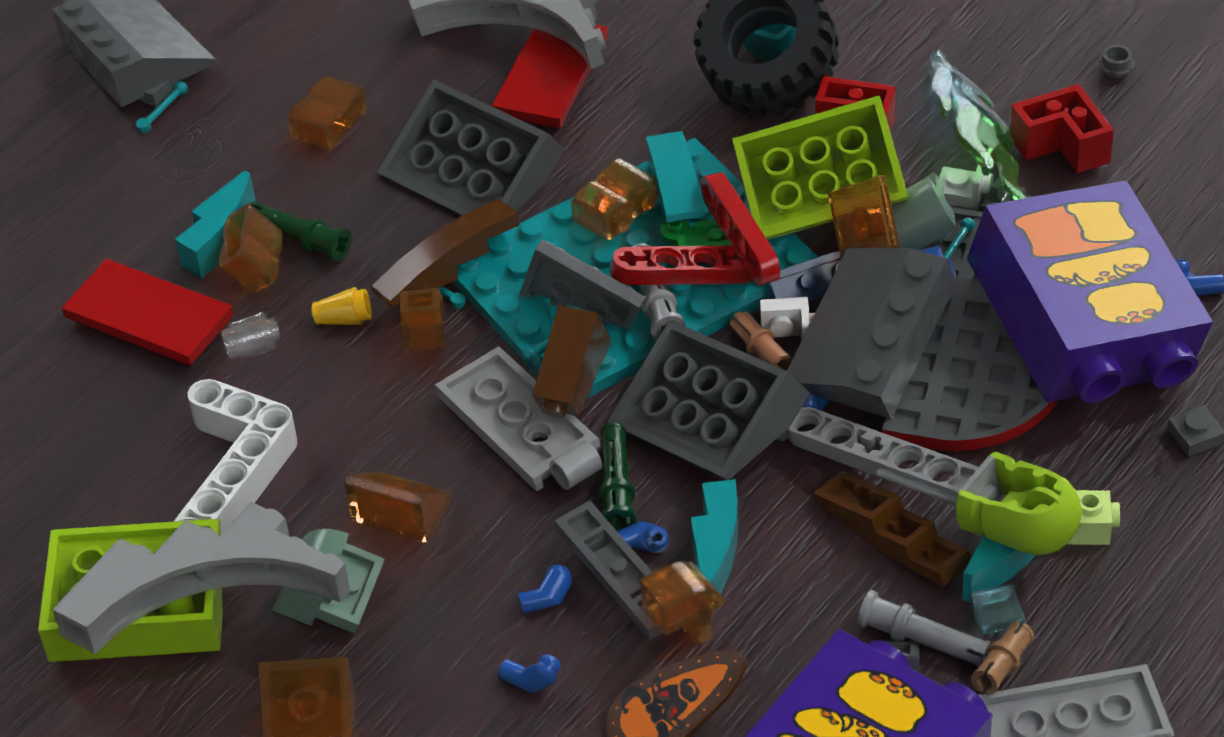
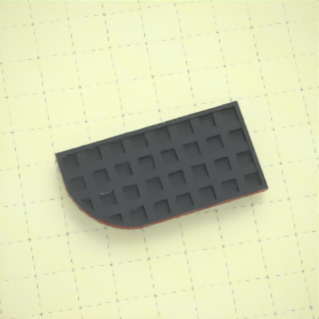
(970, 378)

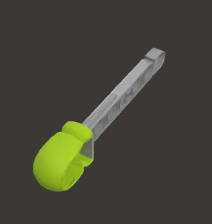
(1034, 517)

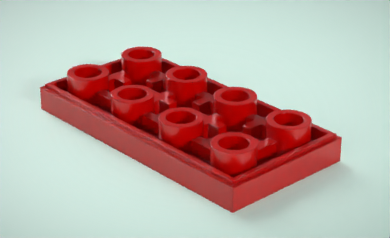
(544, 80)
(148, 311)

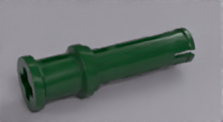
(310, 233)
(616, 491)

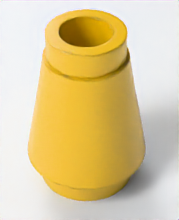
(343, 308)

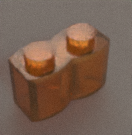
(327, 112)
(614, 199)
(251, 248)

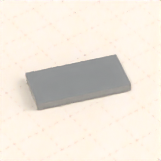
(1083, 706)

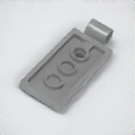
(499, 406)

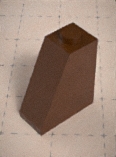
(570, 361)

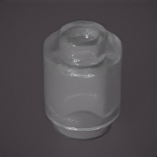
(250, 337)

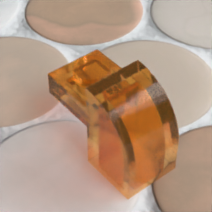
(422, 319)
(681, 598)

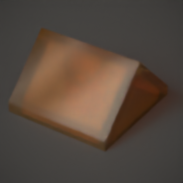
(864, 215)
(396, 504)
(307, 698)

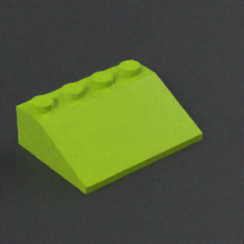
(801, 161)
(178, 627)

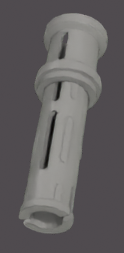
(659, 306)
(904, 623)

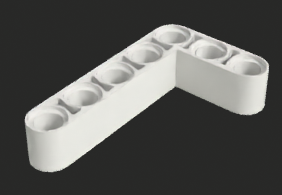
(261, 440)

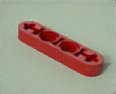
(740, 228)
(631, 267)

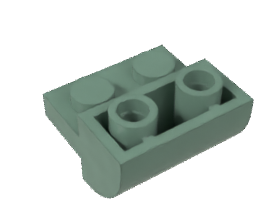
(925, 215)
(362, 574)

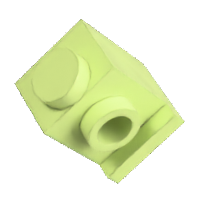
(1097, 518)

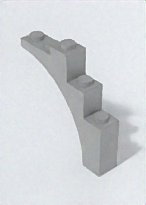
(565, 19)
(193, 560)

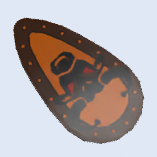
(677, 697)

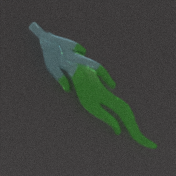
(975, 122)

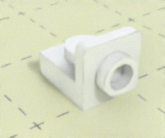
(965, 187)
(786, 316)

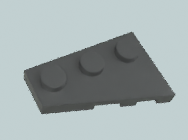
(575, 283)

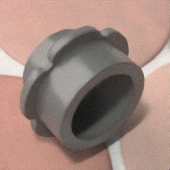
(1116, 61)

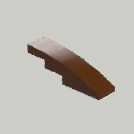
(436, 258)
(886, 525)

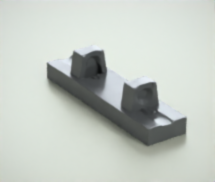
(609, 561)

